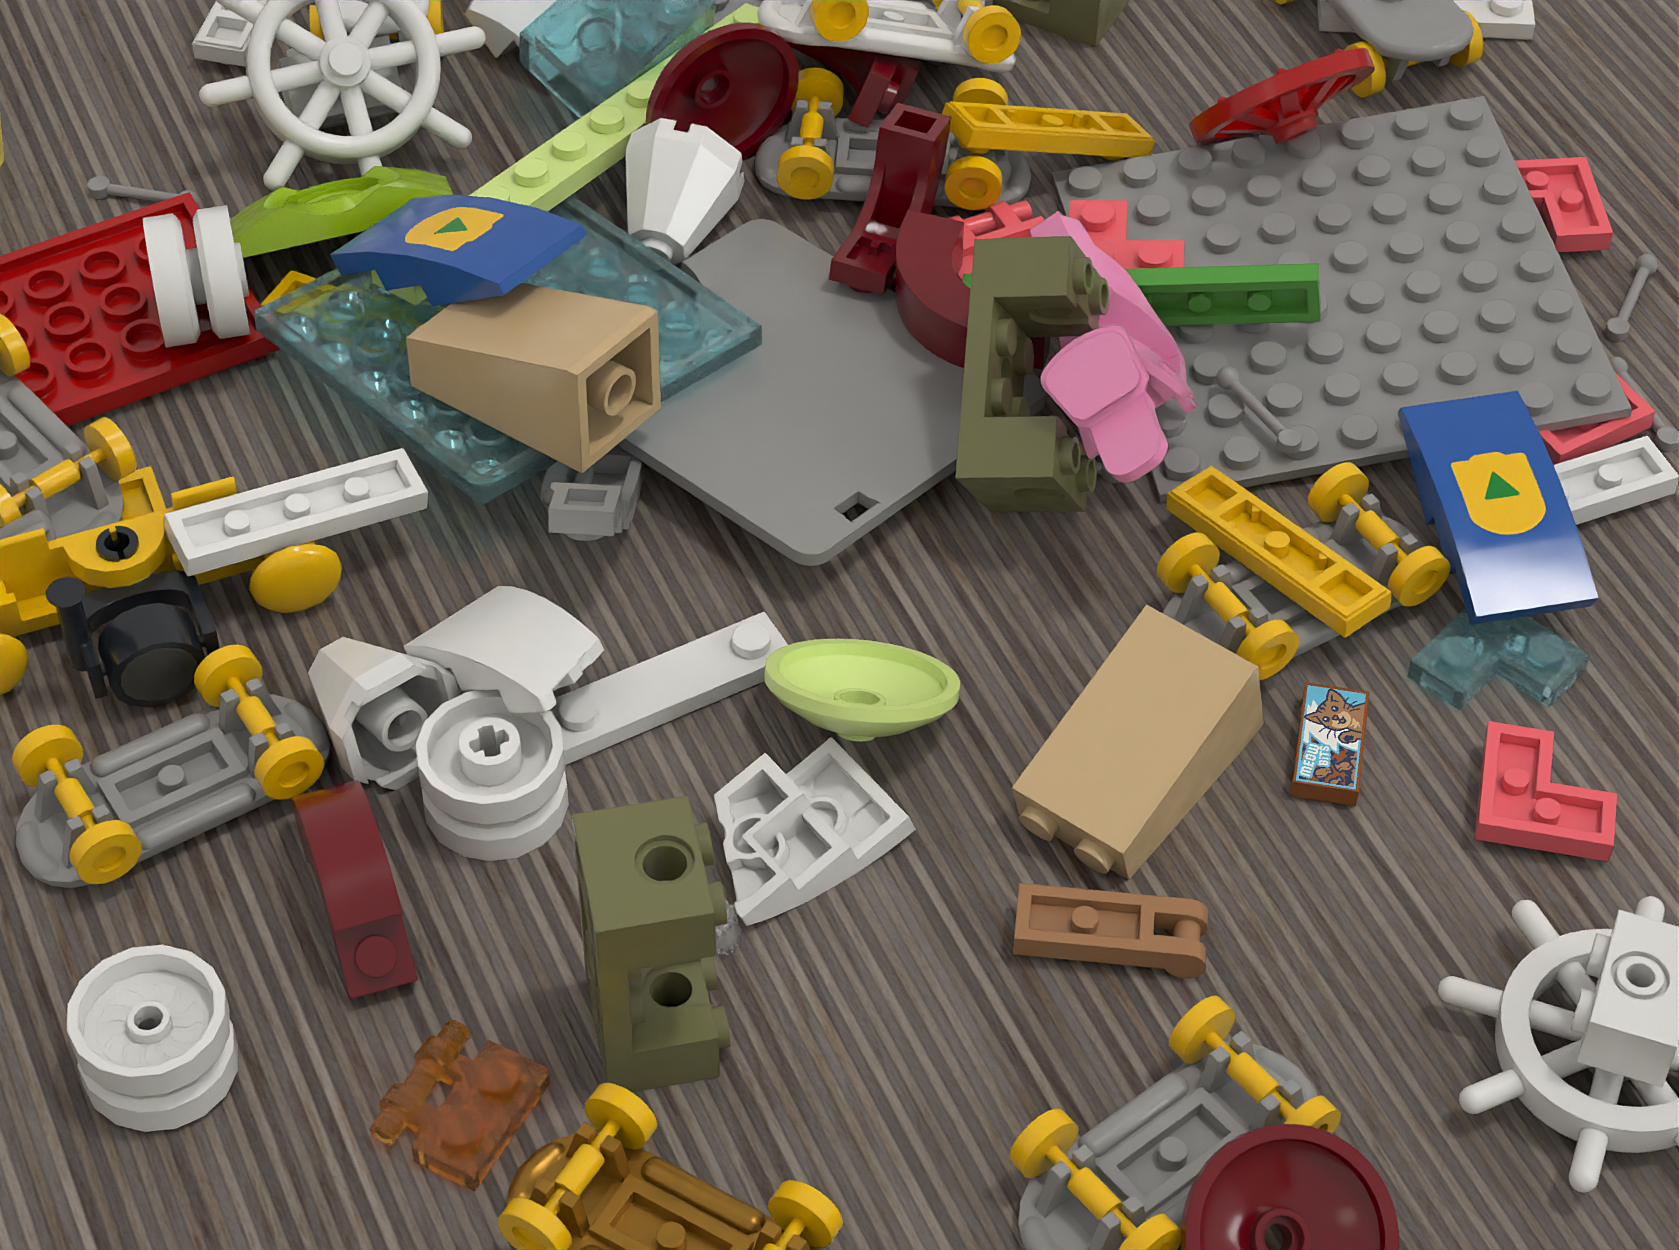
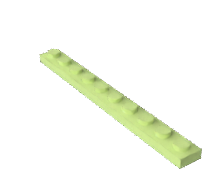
(578, 151)

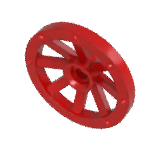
(1284, 103)

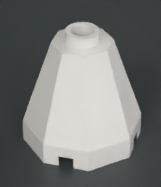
(679, 186)
(377, 707)

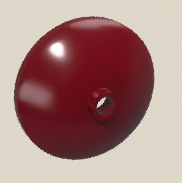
(732, 81)
(1290, 1178)

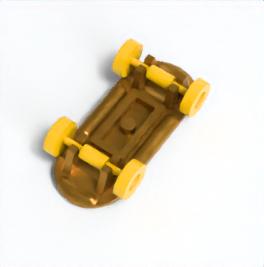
(616, 1196)

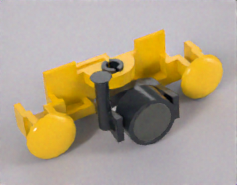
(135, 581)

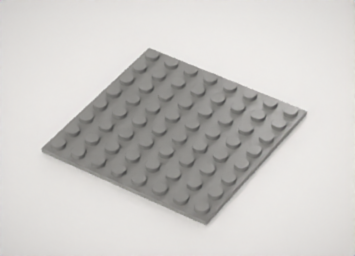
(1426, 278)

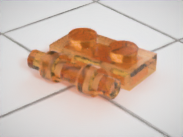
(477, 1116)

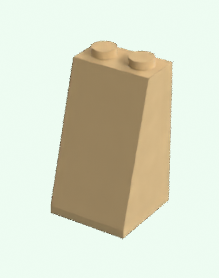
(544, 368)
(1140, 744)

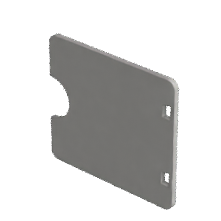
(817, 415)

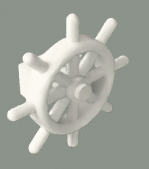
(342, 81)
(1619, 1027)

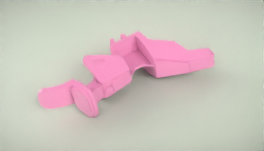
(1117, 372)

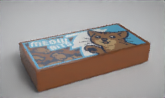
(1330, 744)

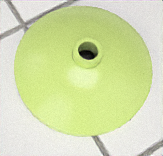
(861, 686)

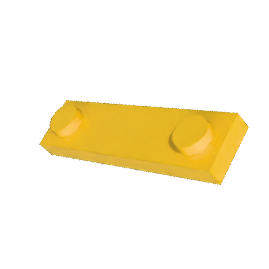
(1047, 130)
(1279, 551)

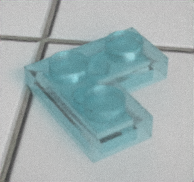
(1516, 649)

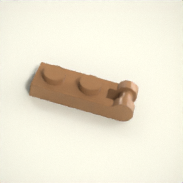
(1111, 928)

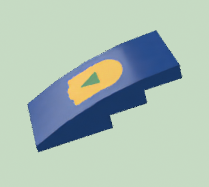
(459, 246)
(1497, 507)

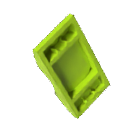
(330, 209)

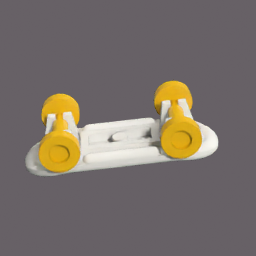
(955, 34)

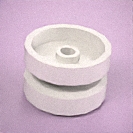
(197, 276)
(491, 776)
(153, 1037)

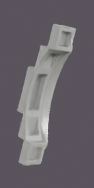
(593, 501)

